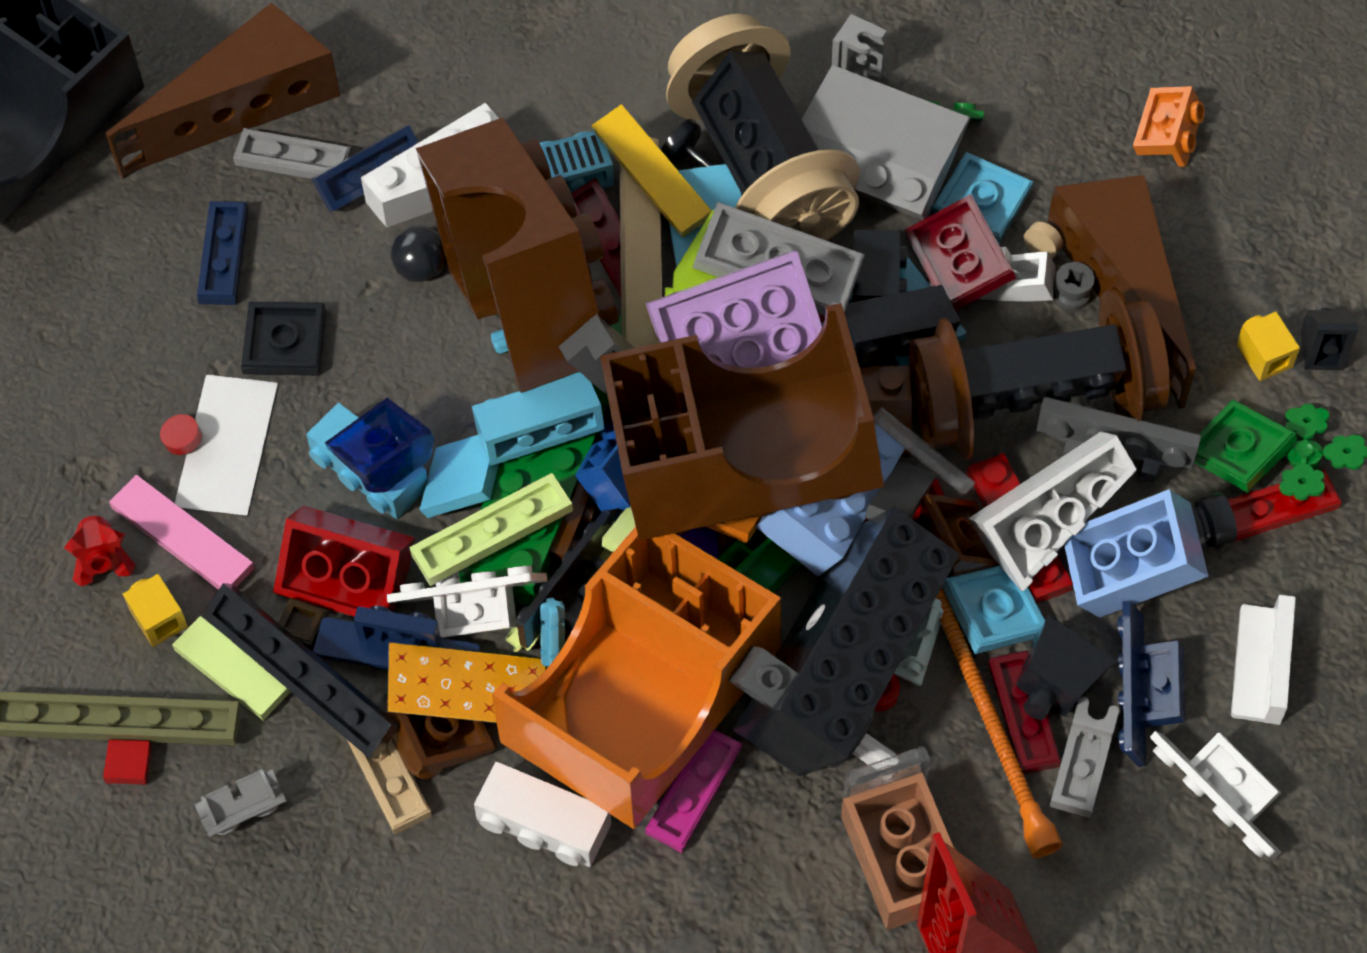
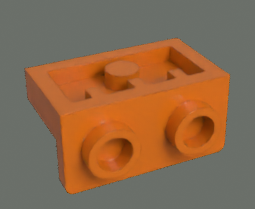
(1170, 123)

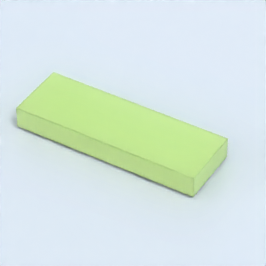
(230, 668)

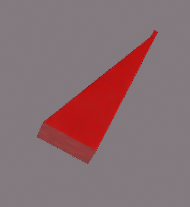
(968, 908)

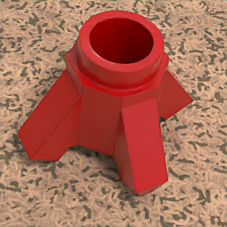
(98, 550)

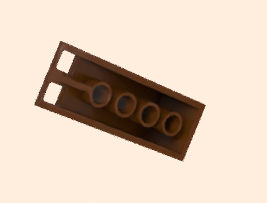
(243, 82)
(1118, 237)

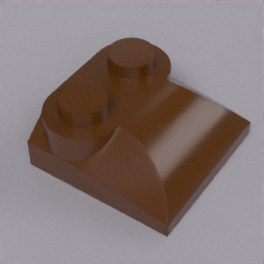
(438, 742)

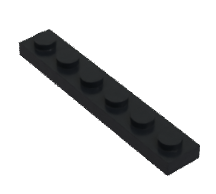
(301, 671)

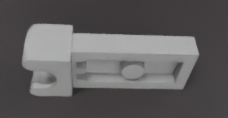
(1083, 760)

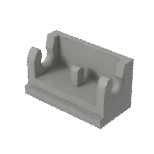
(860, 48)

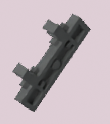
(1143, 440)

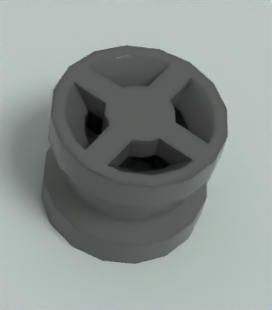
(1068, 294)

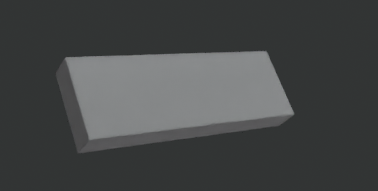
(287, 154)

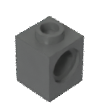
(762, 676)

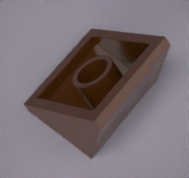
(950, 522)

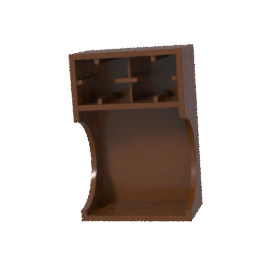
(516, 244)
(738, 441)

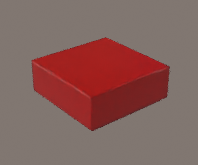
(127, 762)

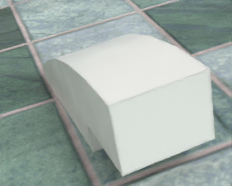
(1034, 278)

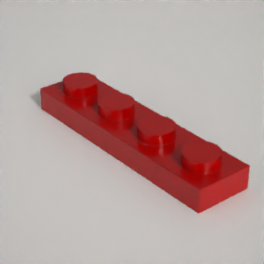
(993, 480)

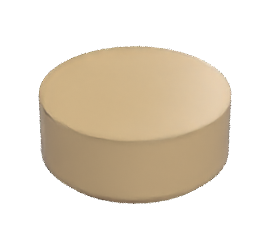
(1043, 238)

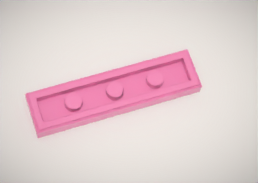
(180, 534)

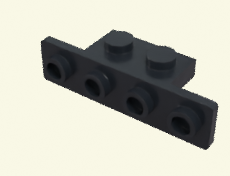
(568, 581)

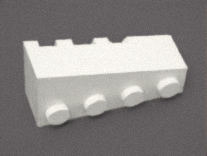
(398, 186)

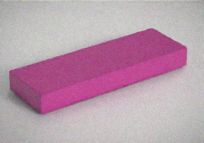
(693, 791)

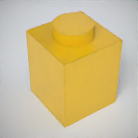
(1267, 345)
(155, 609)

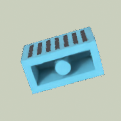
(579, 160)

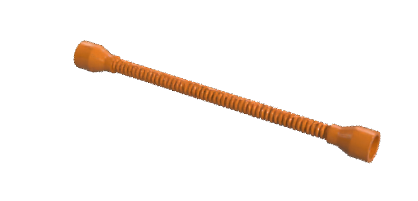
(1038, 830)

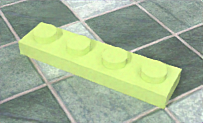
(491, 529)

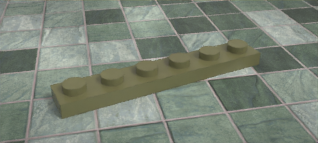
(119, 718)

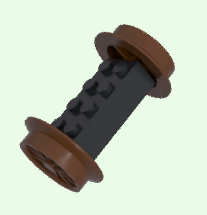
(970, 384)

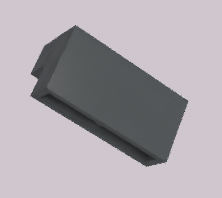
(588, 344)

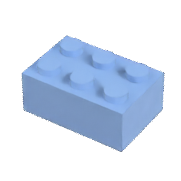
(1135, 553)

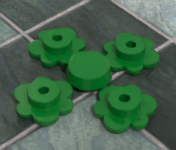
(1307, 454)

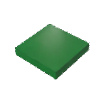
(1242, 445)

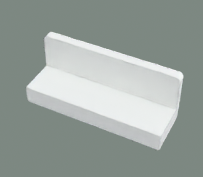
(1263, 661)

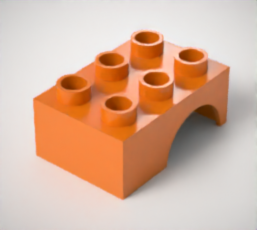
(653, 674)

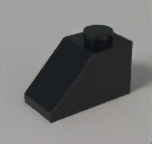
(1327, 338)

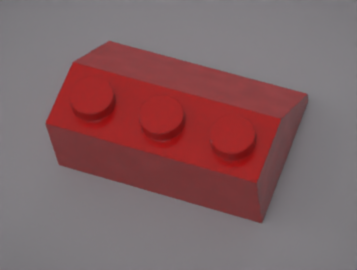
(340, 561)

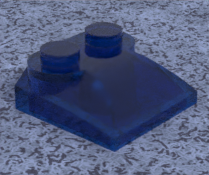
(383, 446)

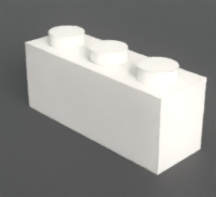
(542, 815)

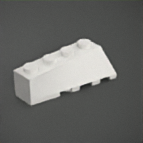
(1047, 509)

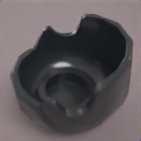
(418, 254)

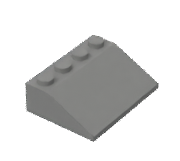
(892, 135)

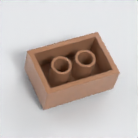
(892, 841)

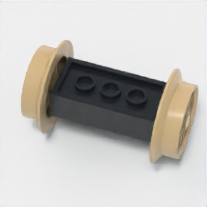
(731, 82)

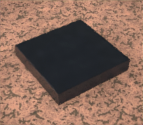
(283, 338)

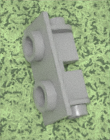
(258, 798)

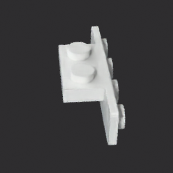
(472, 606)
(1229, 782)

